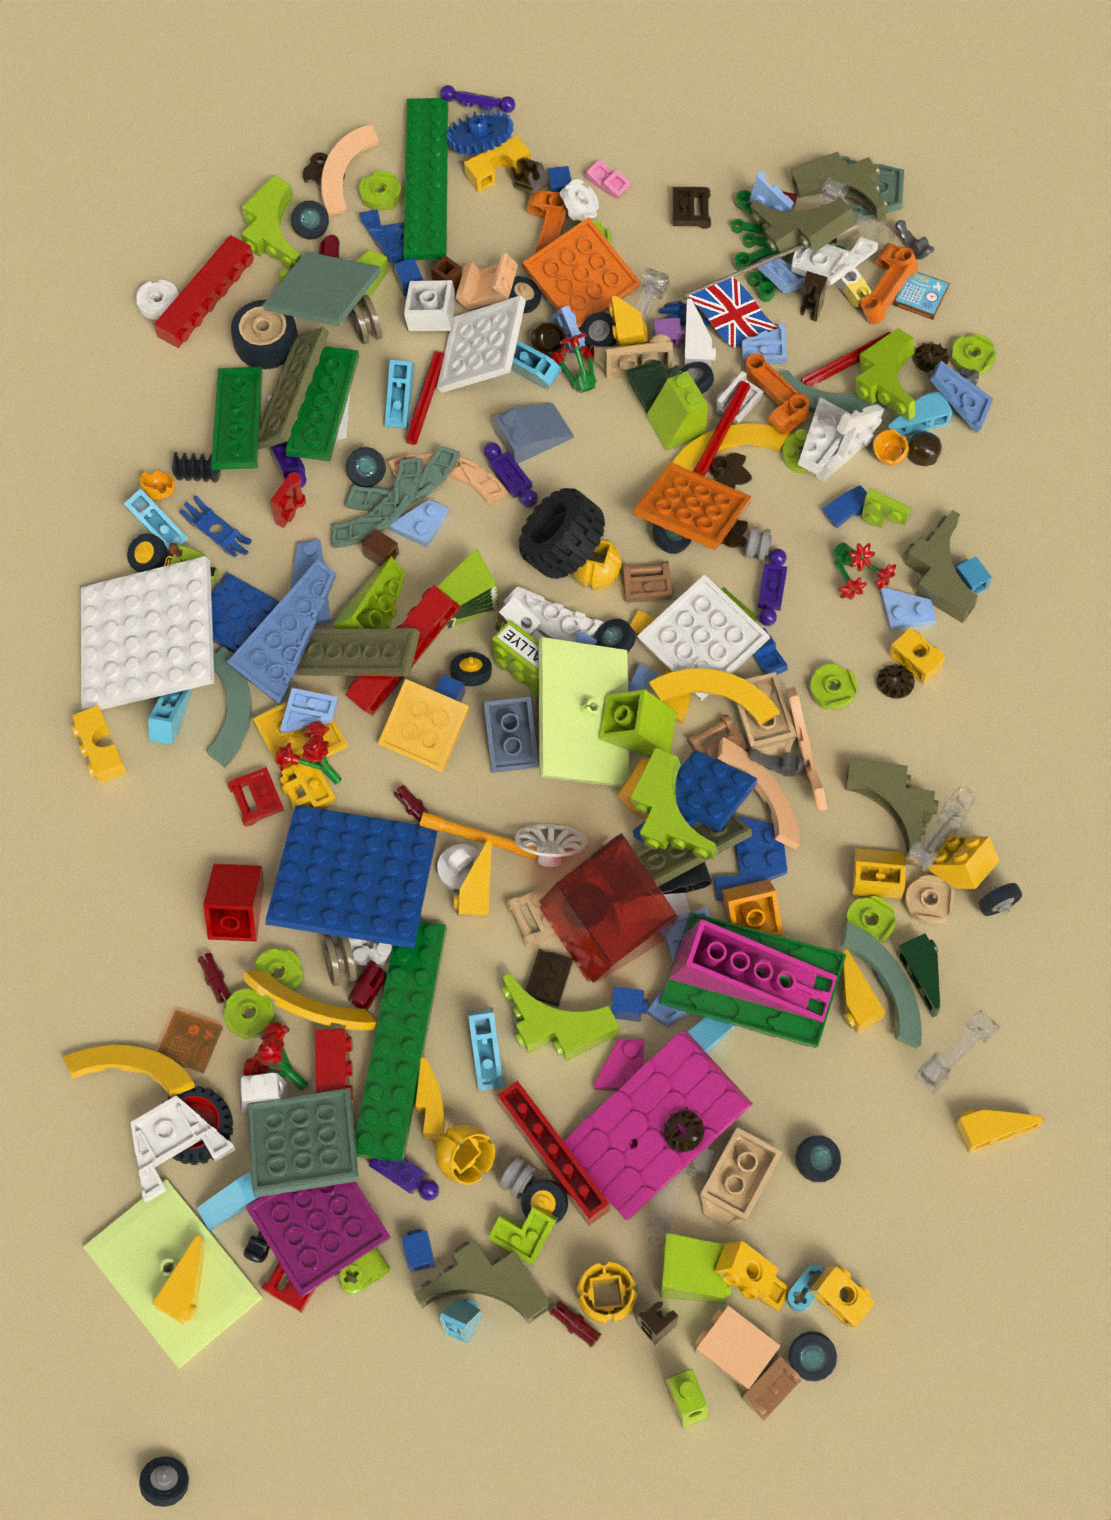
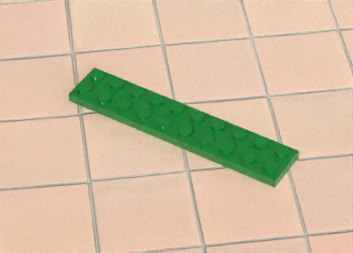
(426, 179)
(399, 1046)

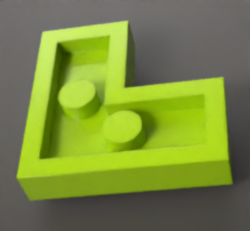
(879, 507)
(526, 1239)

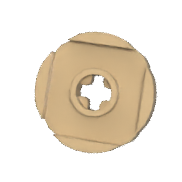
(926, 913)

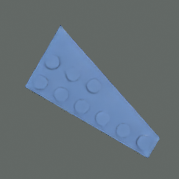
(278, 643)

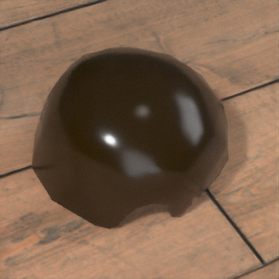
(547, 338)
(924, 448)

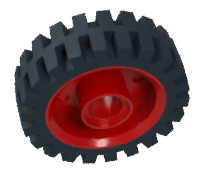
(212, 1110)

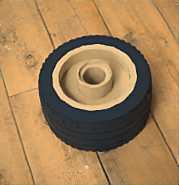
(262, 335)

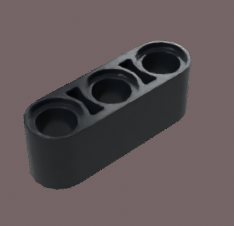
(689, 881)

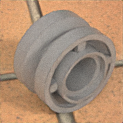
(758, 543)
(517, 1177)

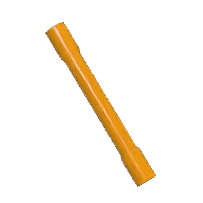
(441, 824)

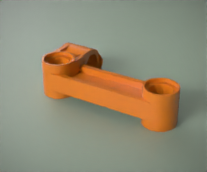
(553, 208)
(899, 266)
(792, 407)

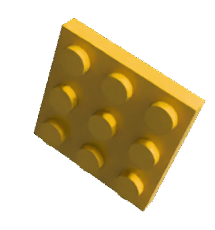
(424, 725)
(269, 728)

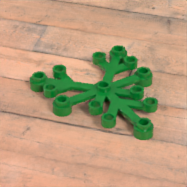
(743, 203)

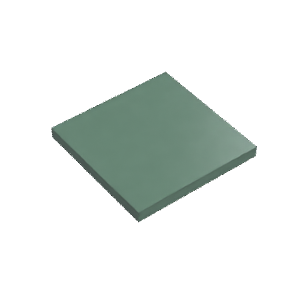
(322, 288)
(302, 1143)

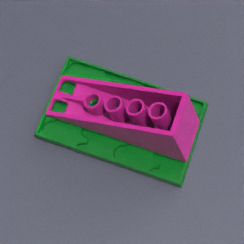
(731, 967)

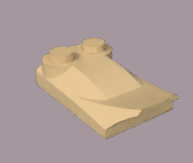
(619, 359)
(777, 734)
(738, 1179)

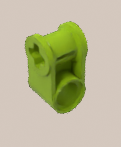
(365, 1270)

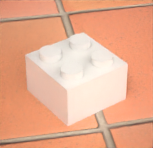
(430, 305)

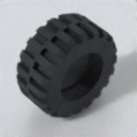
(561, 533)

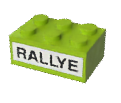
(518, 654)

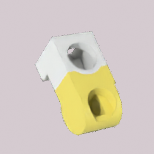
(853, 287)

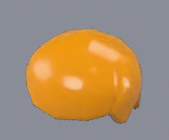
(890, 447)
(157, 485)

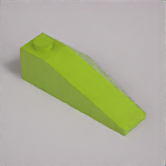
(375, 601)

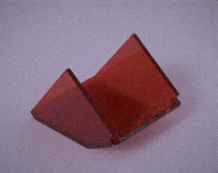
(608, 910)

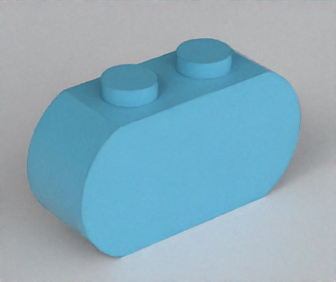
(534, 365)

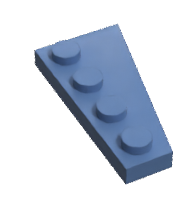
(306, 556)

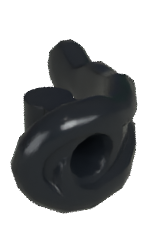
(257, 1249)

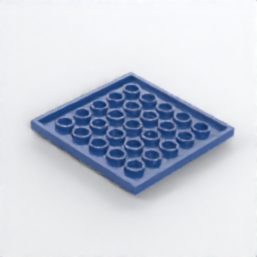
(352, 876)

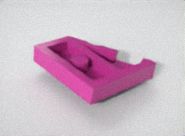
(621, 1065)

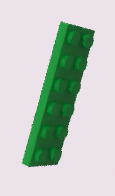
(324, 405)
(237, 418)

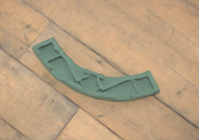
(846, 401)
(432, 476)
(386, 511)
(238, 710)
(892, 978)

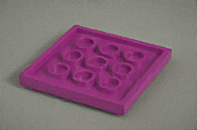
(318, 1231)

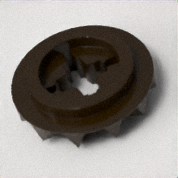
(922, 357)
(899, 689)
(695, 1131)

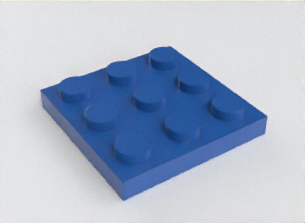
(237, 611)
(711, 790)

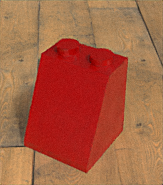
(234, 902)

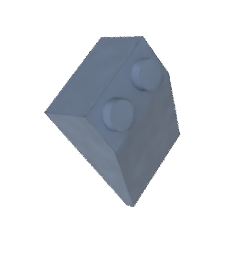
(531, 430)
(511, 734)

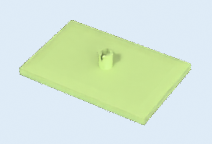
(571, 710)
(136, 1259)

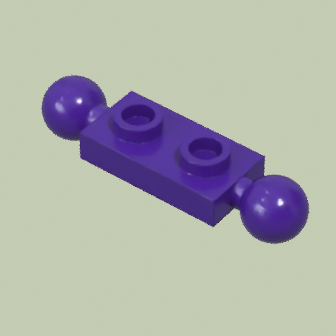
(449, 93)
(288, 464)
(510, 474)
(772, 587)
(407, 1176)

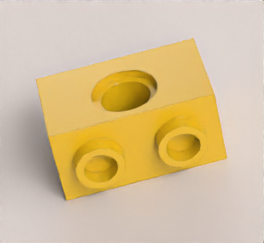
(922, 667)
(746, 1270)
(827, 1291)

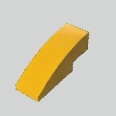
(430, 1102)

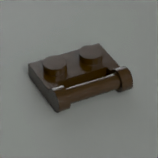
(684, 206)

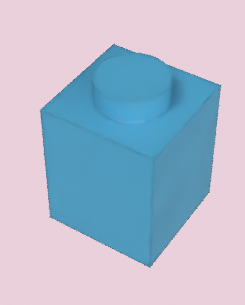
(973, 575)

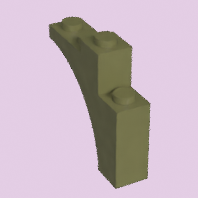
(860, 177)
(810, 227)
(938, 576)
(890, 788)
(474, 1274)

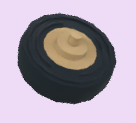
(528, 290)

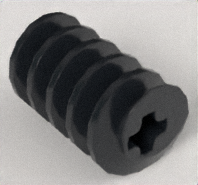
(194, 468)

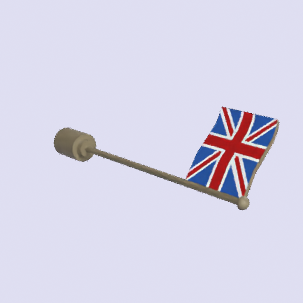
(732, 307)

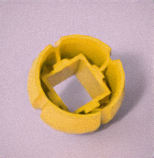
(597, 574)
(470, 1160)
(601, 1275)

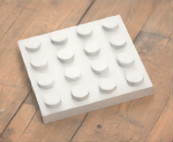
(481, 344)
(703, 632)

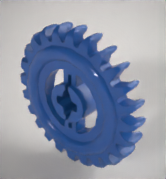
(480, 132)

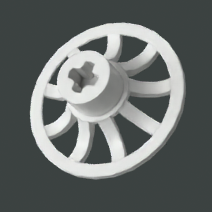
(550, 851)

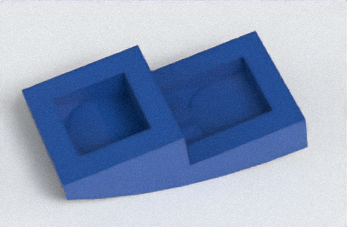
(846, 506)
(769, 659)

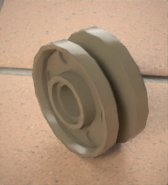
(366, 320)
(338, 959)

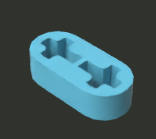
(800, 1285)

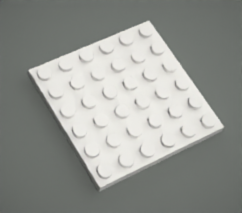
(146, 635)

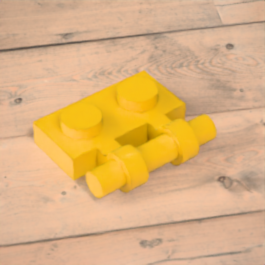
(313, 784)

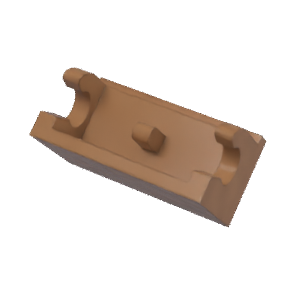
(771, 1388)

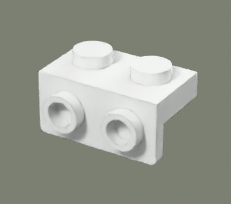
(751, 399)

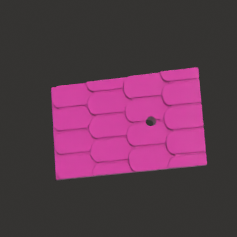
(624, 1137)

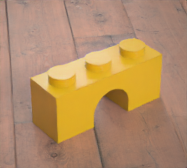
(481, 168)
(91, 728)

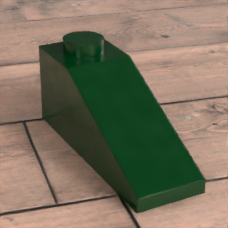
(921, 964)

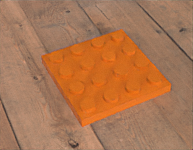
(581, 272)
(692, 505)

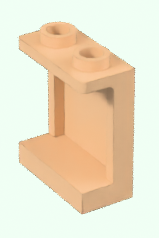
(486, 285)
(737, 1347)

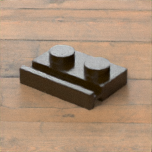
(549, 977)

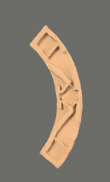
(337, 162)
(466, 472)
(805, 749)
(782, 814)

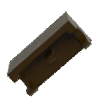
(532, 176)
(813, 294)
(654, 1323)

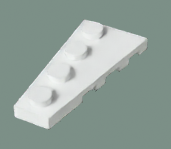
(822, 436)
(555, 619)

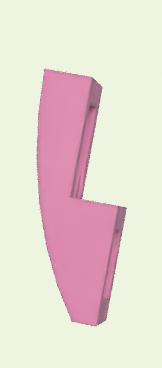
(610, 182)

